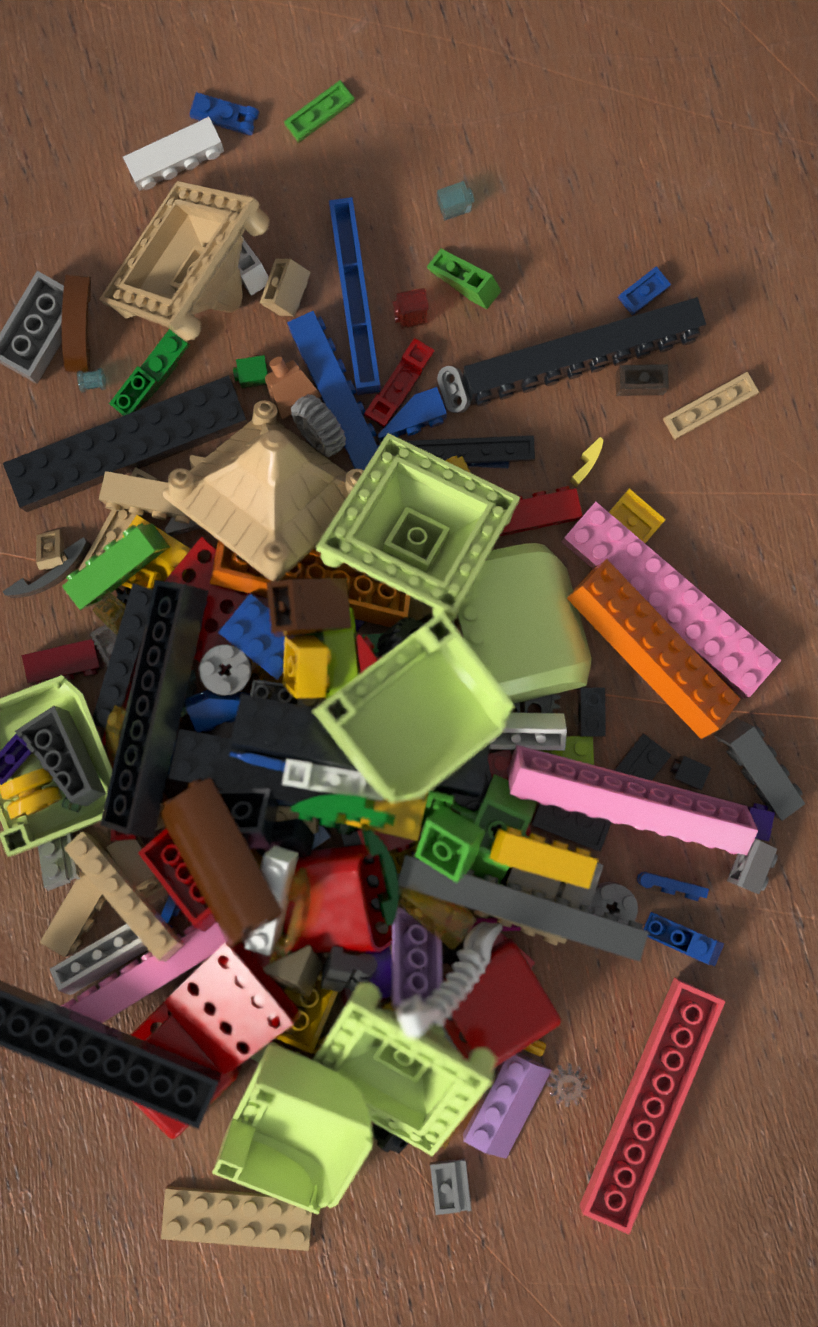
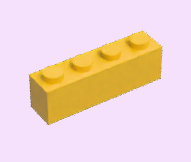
(543, 858)

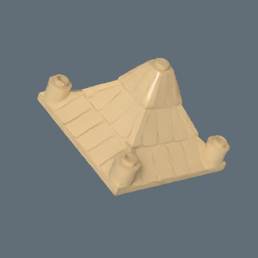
(187, 259)
(264, 493)

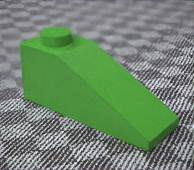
(465, 278)
(435, 801)

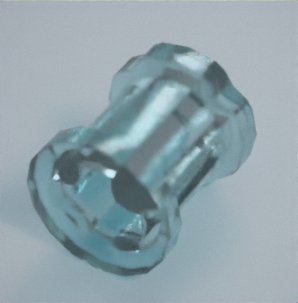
(91, 380)

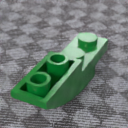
(151, 374)
(342, 807)

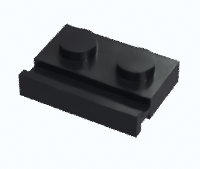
(643, 759)

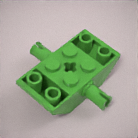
(497, 808)

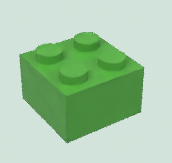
(449, 843)

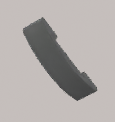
(75, 553)

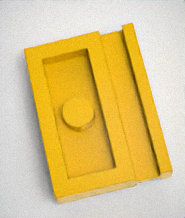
(637, 515)

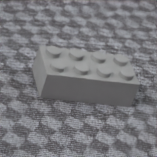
(33, 329)

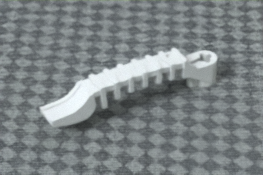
(417, 1017)

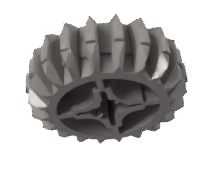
(318, 425)

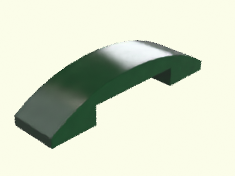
(389, 899)

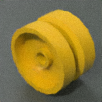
(30, 791)

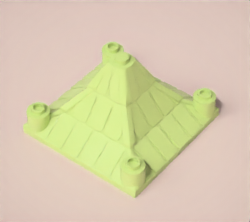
(418, 525)
(410, 1084)

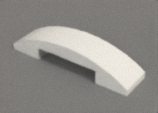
(328, 780)

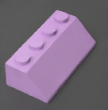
(414, 960)
(506, 1105)

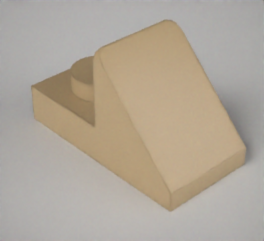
(50, 550)

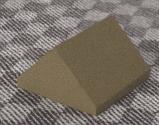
(296, 971)

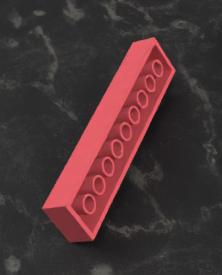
(651, 1105)

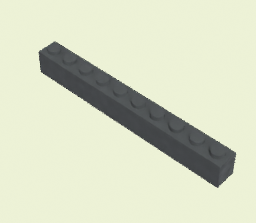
(527, 908)

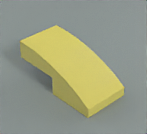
(589, 457)

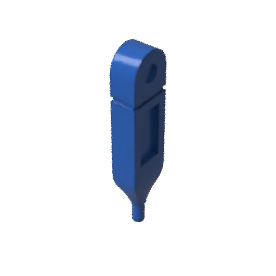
(260, 761)

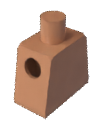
(287, 385)

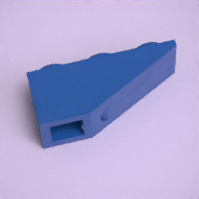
(420, 411)
(212, 709)
(683, 939)

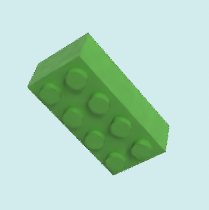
(116, 565)

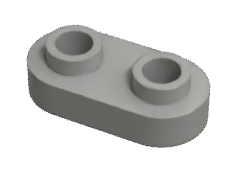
(453, 390)

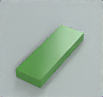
(319, 111)

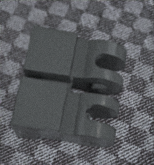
(346, 970)

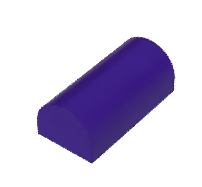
(12, 757)

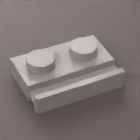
(56, 863)
(450, 1186)

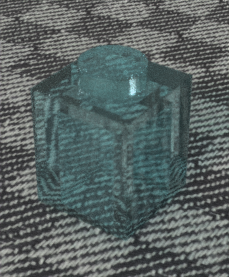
(455, 200)

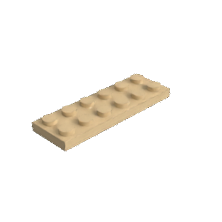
(234, 1219)

